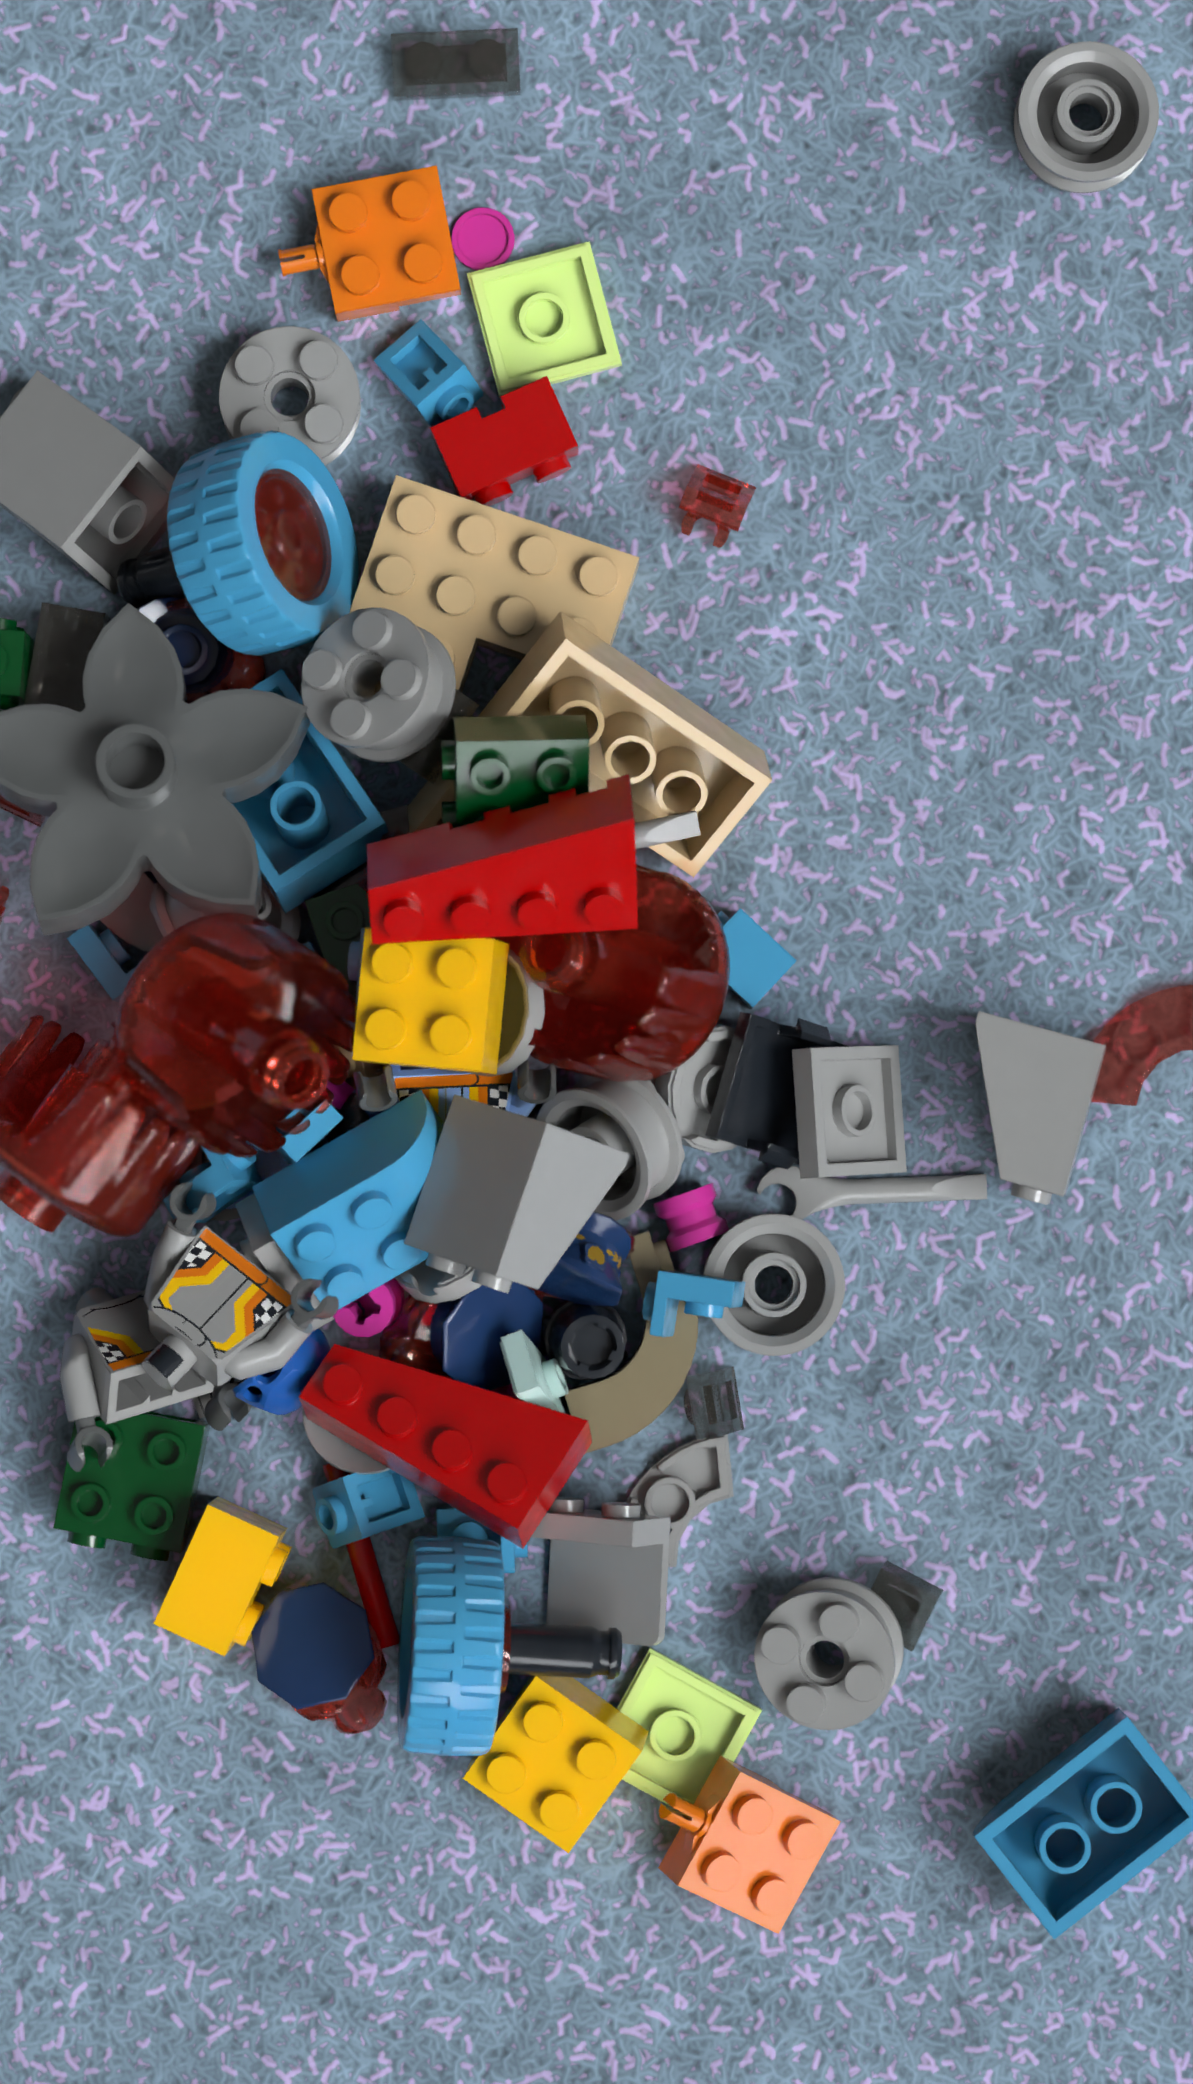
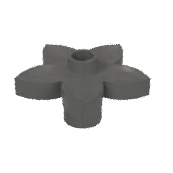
(144, 781)

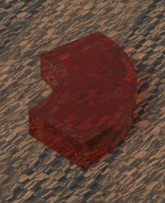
(1140, 1040)

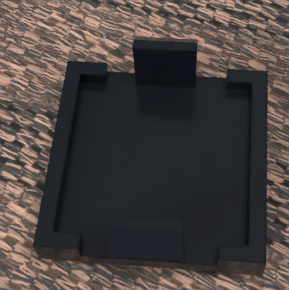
(757, 1087)

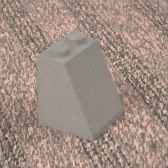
(79, 481)
(1037, 1101)
(507, 1195)

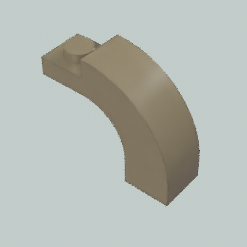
(653, 1376)

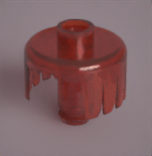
(631, 997)
(234, 1032)
(80, 1136)

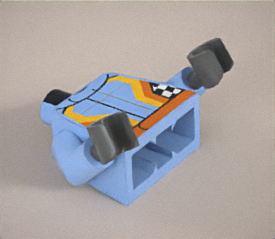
(439, 1086)

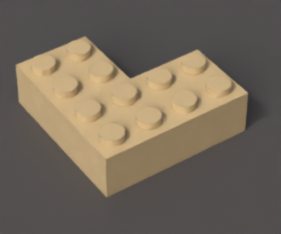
(487, 575)
(635, 726)

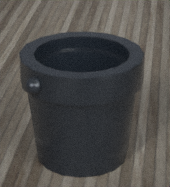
(585, 1339)

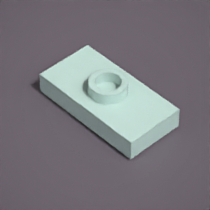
(532, 1375)

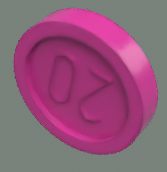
(482, 238)

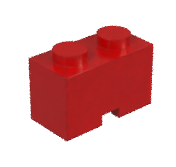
(507, 446)

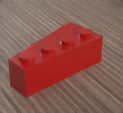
(511, 873)
(455, 1440)

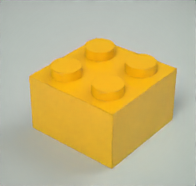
(431, 1004)
(222, 1575)
(557, 1757)

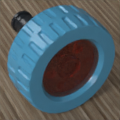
(253, 545)
(463, 1647)

